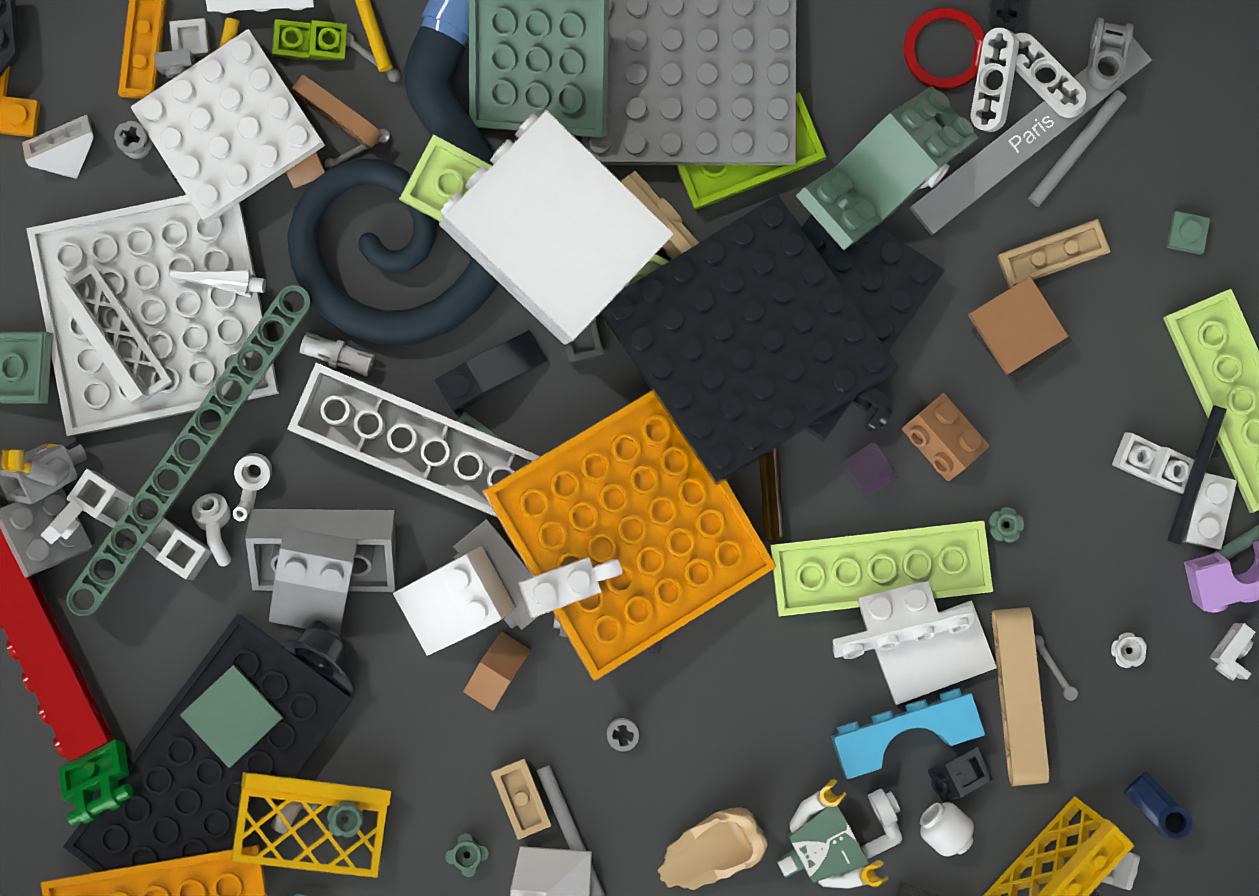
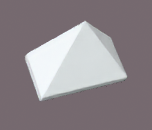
(61, 148)

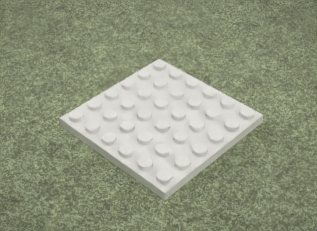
(184, 322)

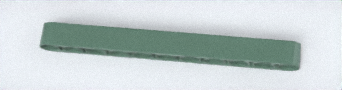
(173, 458)

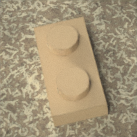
(521, 798)

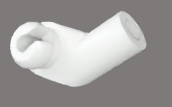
(289, 812)

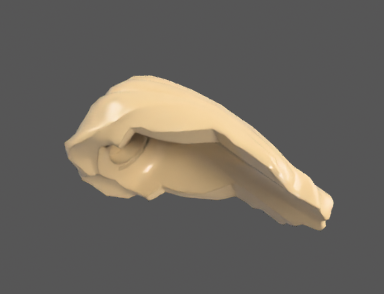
(714, 849)

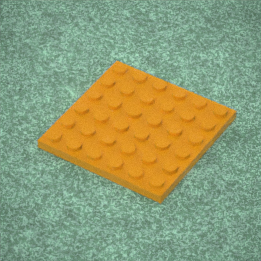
(638, 498)

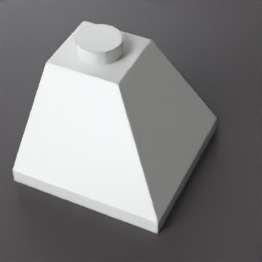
(552, 872)

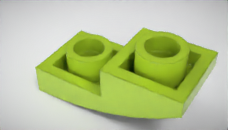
(309, 40)

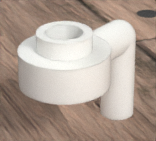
(250, 482)
(212, 521)
(885, 808)

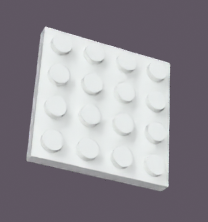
(227, 126)

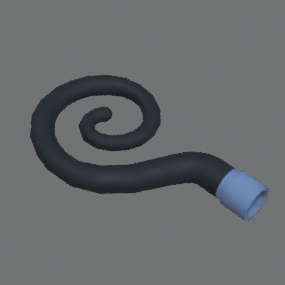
(430, 94)

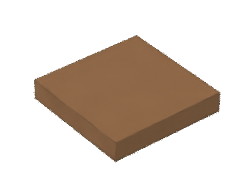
(1018, 325)

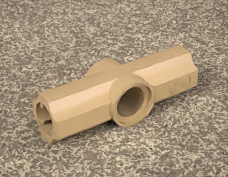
(681, 238)

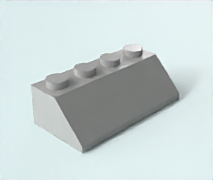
(375, 551)

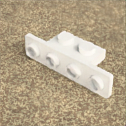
(899, 617)

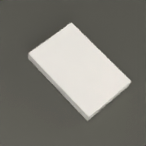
(936, 663)

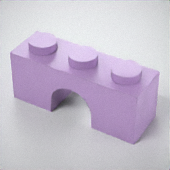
(1216, 586)

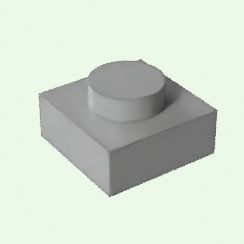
(174, 62)

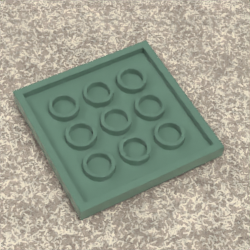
(539, 60)

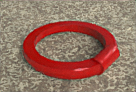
(931, 16)

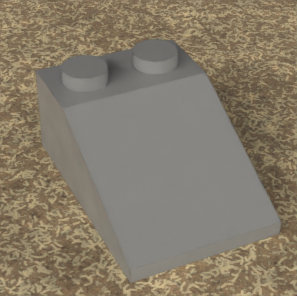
(312, 579)

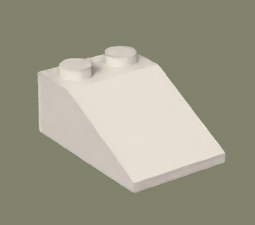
(454, 601)

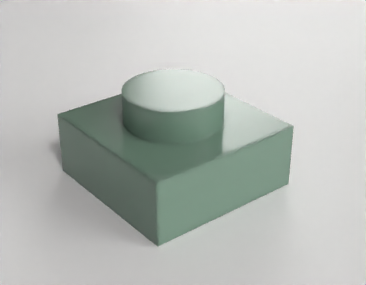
(1188, 232)

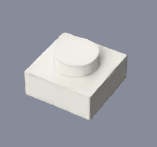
(63, 524)

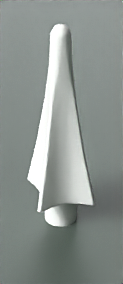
(238, 282)

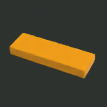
(141, 41)

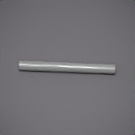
(1077, 148)
(565, 821)

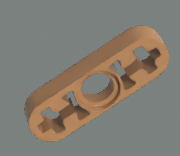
(336, 112)

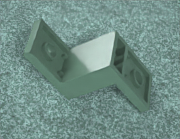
(887, 166)

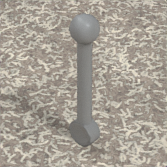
(393, 74)
(330, 162)
(1069, 692)

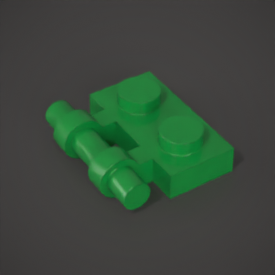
(92, 773)

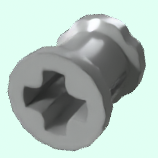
(133, 150)

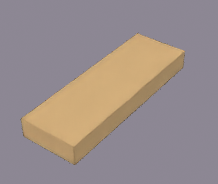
(1054, 253)

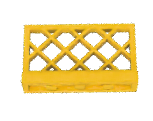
(309, 792)
(1084, 871)

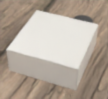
(190, 35)

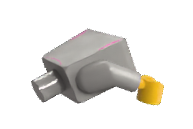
(39, 471)

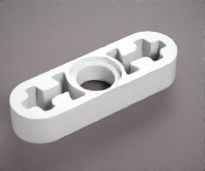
(1046, 60)
(1004, 91)

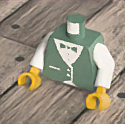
(827, 845)

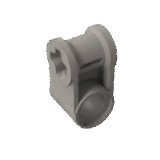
(1108, 47)

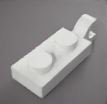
(566, 585)

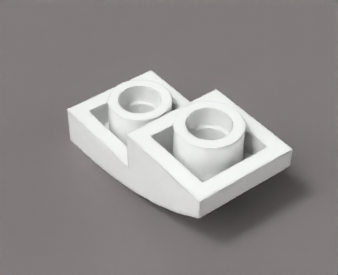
(1153, 462)

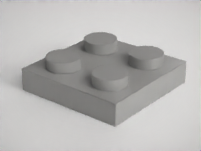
(25, 523)

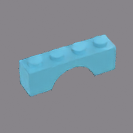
(863, 747)

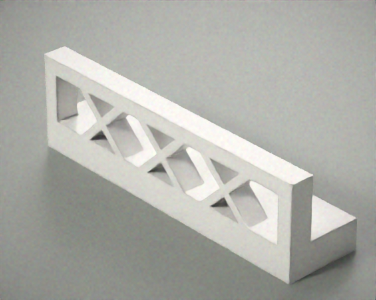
(100, 340)

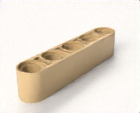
(1020, 696)

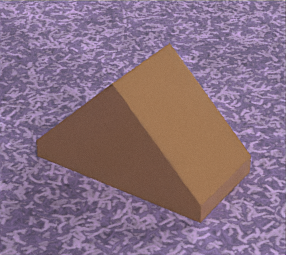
(496, 670)

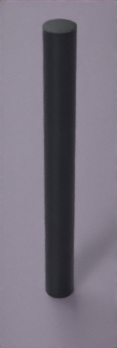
(1197, 474)

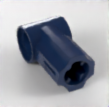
(1157, 804)

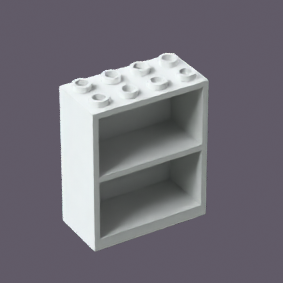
(554, 226)

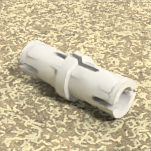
(337, 353)

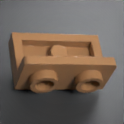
(945, 437)

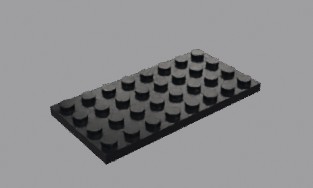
(182, 789)

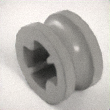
(631, 727)

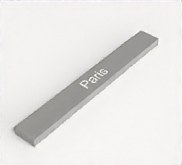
(1013, 149)

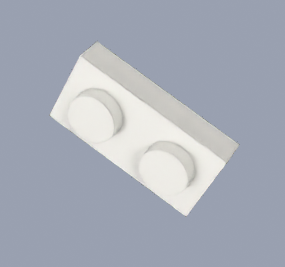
(1211, 512)

